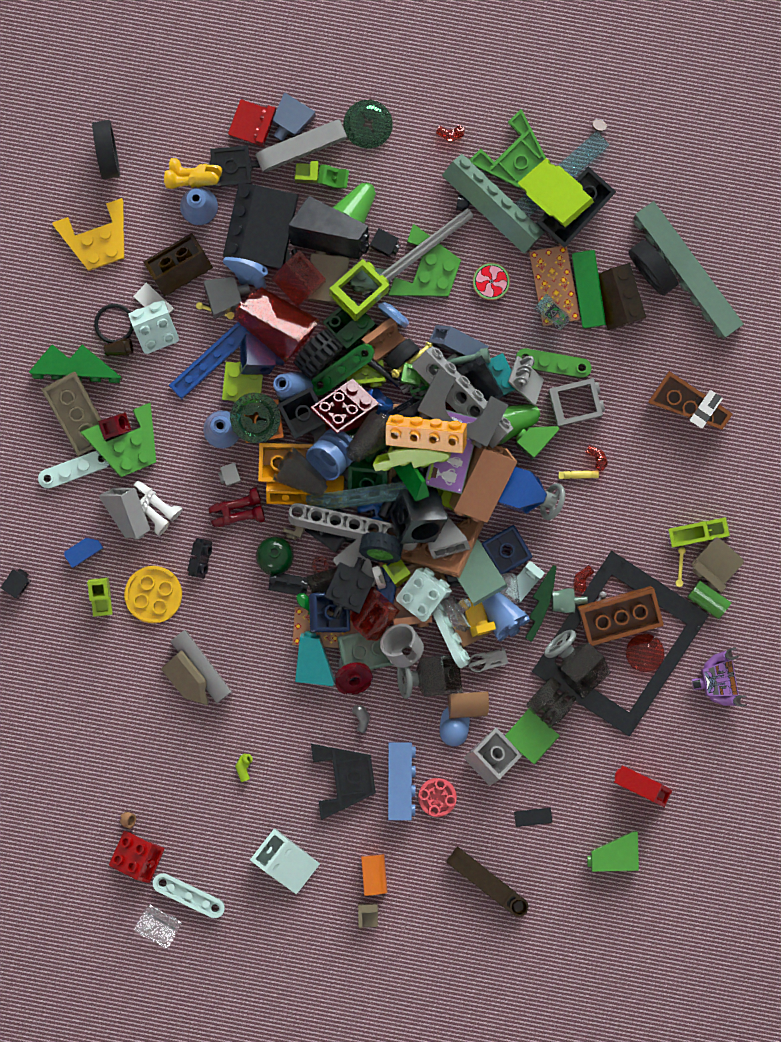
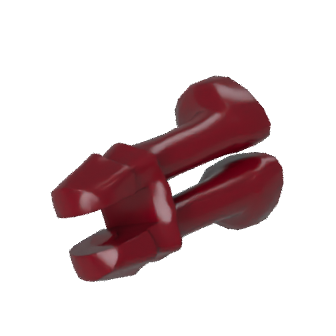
(255, 513)

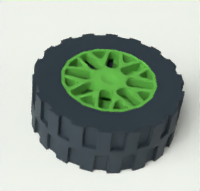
(380, 547)

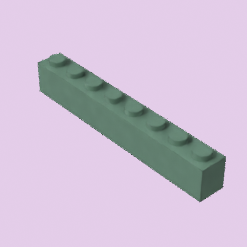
(688, 270)

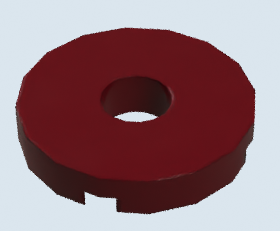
(352, 670)

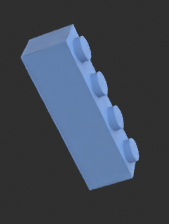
(400, 781)

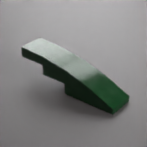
(543, 596)

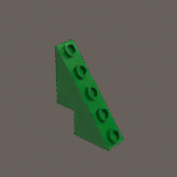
(83, 362)

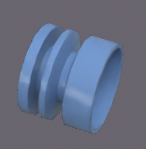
(329, 454)

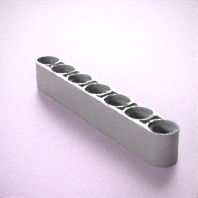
(344, 519)

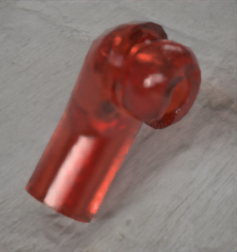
(451, 135)
(600, 457)
(580, 579)

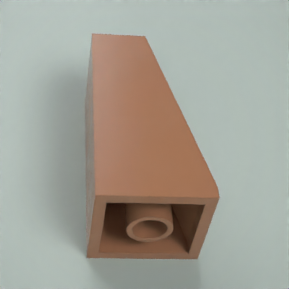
(484, 482)

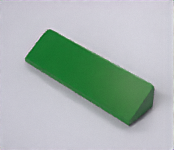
(588, 289)
(413, 481)

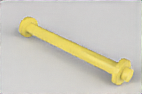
(396, 373)

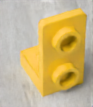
(478, 620)

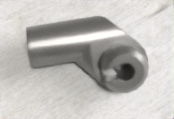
(363, 716)

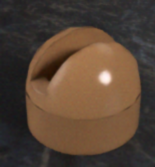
(128, 820)

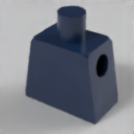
(257, 357)

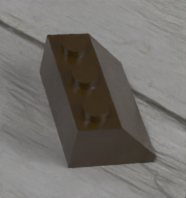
(178, 264)
(620, 297)

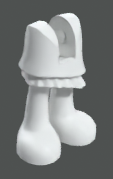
(150, 498)

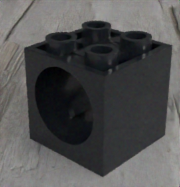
(418, 520)

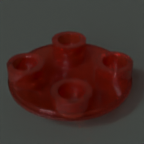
(645, 653)

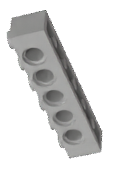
(425, 367)

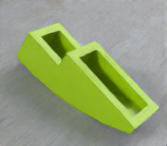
(699, 532)

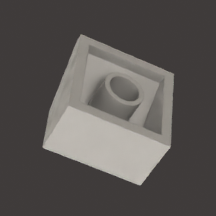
(493, 756)

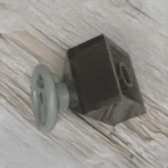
(581, 666)
(433, 676)

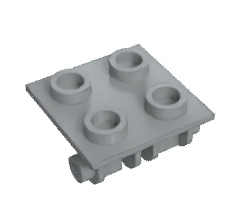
(526, 379)

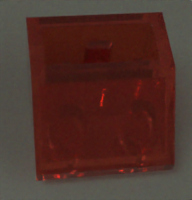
(298, 278)
(374, 615)

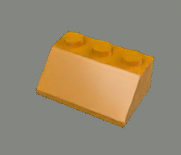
(271, 456)

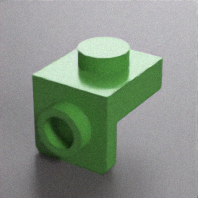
(333, 177)

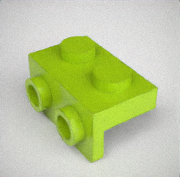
(368, 376)

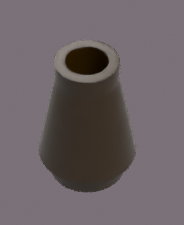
(119, 348)

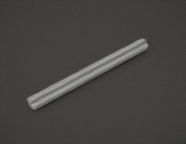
(428, 244)

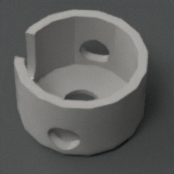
(396, 640)

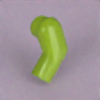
(242, 765)

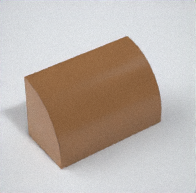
(468, 705)

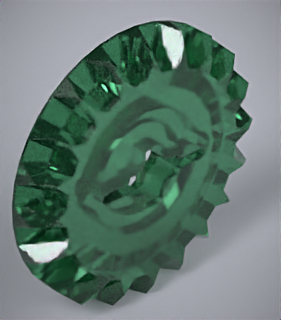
(361, 135)
(266, 409)

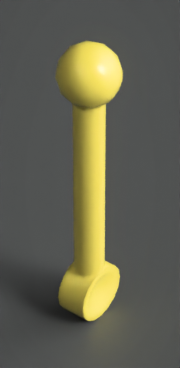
(199, 305)
(679, 582)

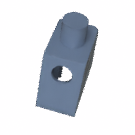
(291, 117)

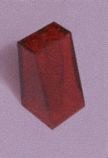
(275, 322)

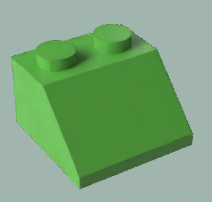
(535, 439)

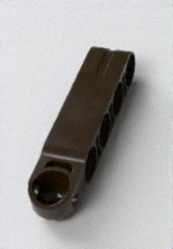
(487, 882)

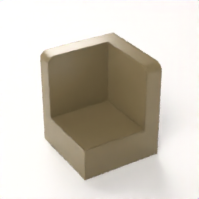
(368, 915)

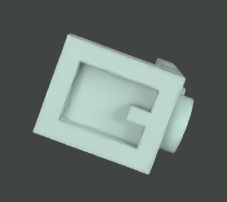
(528, 578)

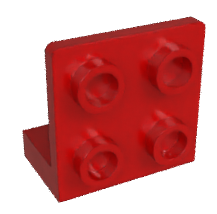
(252, 122)
(136, 857)

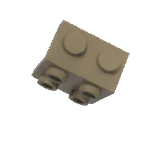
(717, 564)

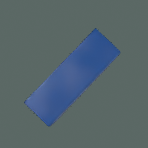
(82, 551)

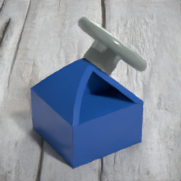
(526, 493)

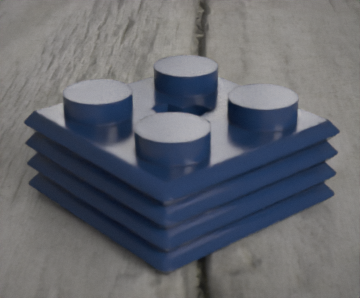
(510, 538)
(320, 619)

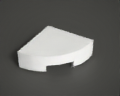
(378, 574)

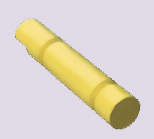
(578, 474)

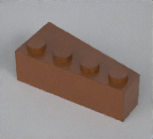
(684, 399)

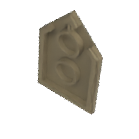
(186, 678)

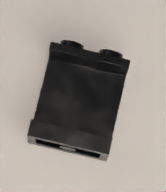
(481, 379)

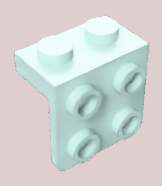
(153, 327)
(423, 593)

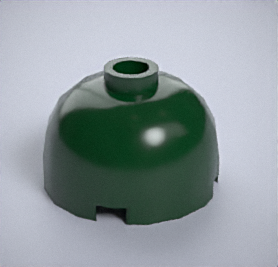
(274, 556)

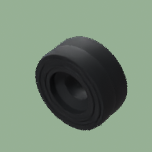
(402, 354)

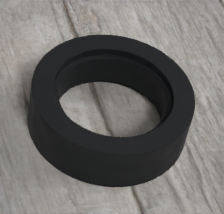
(106, 149)
(653, 267)

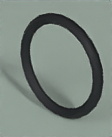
(99, 314)

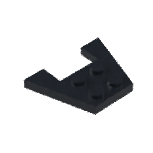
(352, 777)

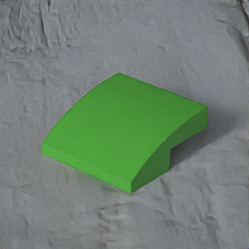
(531, 736)

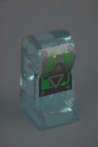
(552, 312)

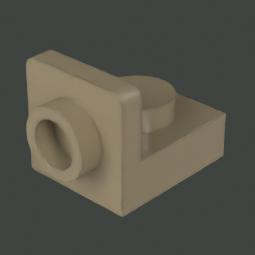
(298, 533)

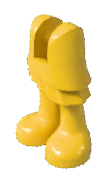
(195, 177)

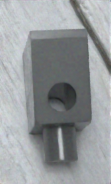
(224, 295)

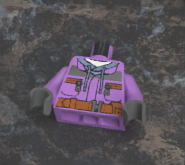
(719, 680)

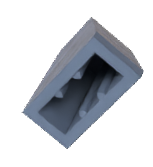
(455, 341)

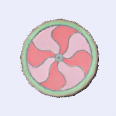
(491, 281)

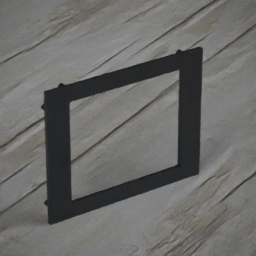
(669, 601)

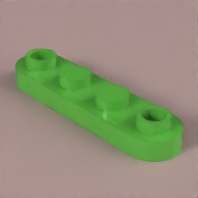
(557, 363)

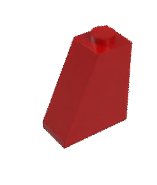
(642, 786)

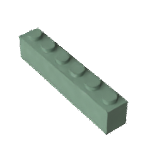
(493, 203)

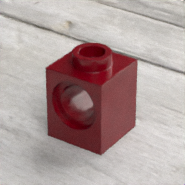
(114, 425)

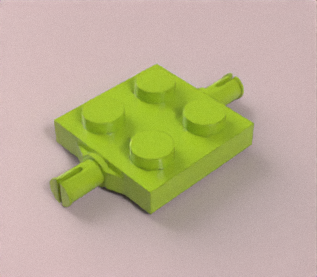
(237, 384)

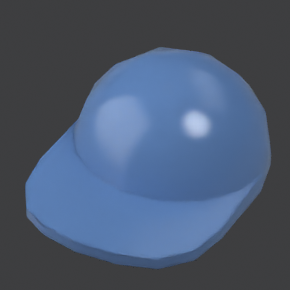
(453, 731)

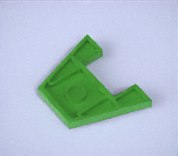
(517, 159)
(434, 274)
(128, 451)

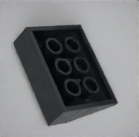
(260, 225)

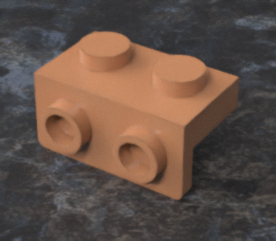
(384, 339)

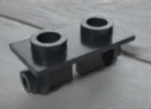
(199, 566)
(288, 584)

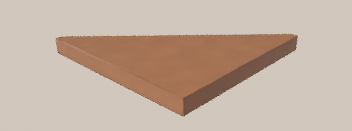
(450, 564)

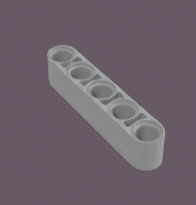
(301, 145)

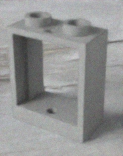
(557, 409)

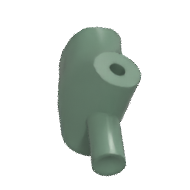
(565, 601)

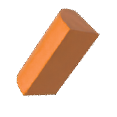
(374, 874)

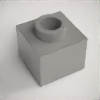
(229, 475)

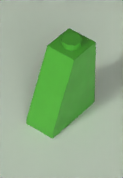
(616, 855)

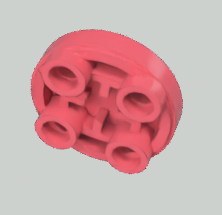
(437, 797)

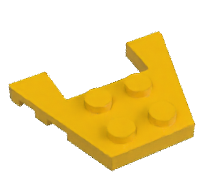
(99, 245)

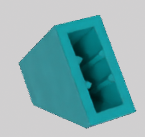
(312, 661)

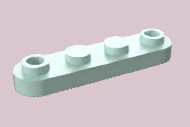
(72, 470)
(451, 638)
(188, 895)

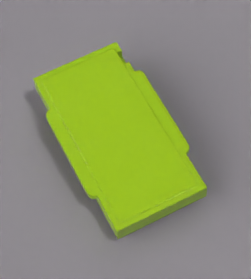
(556, 192)

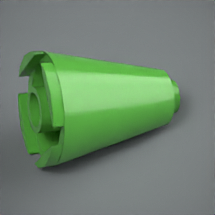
(357, 202)
(521, 418)

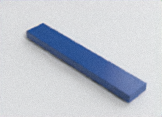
(209, 361)

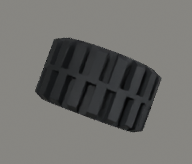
(318, 353)

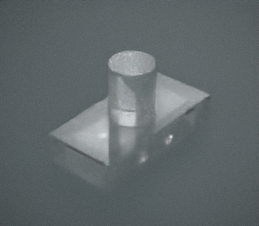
(455, 612)

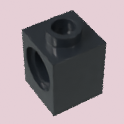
(385, 243)
(16, 583)

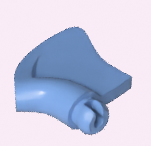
(247, 271)
(391, 312)

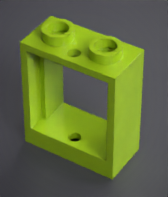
(349, 305)

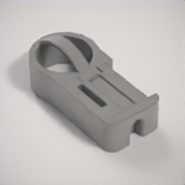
(491, 660)

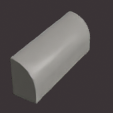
(215, 684)

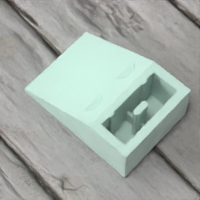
(285, 861)

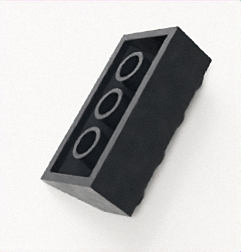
(597, 190)

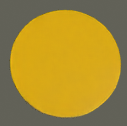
(153, 594)

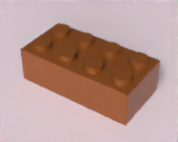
(620, 616)

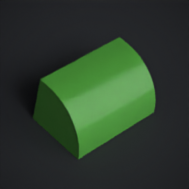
(709, 599)

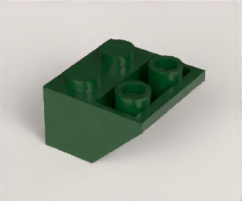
(347, 329)

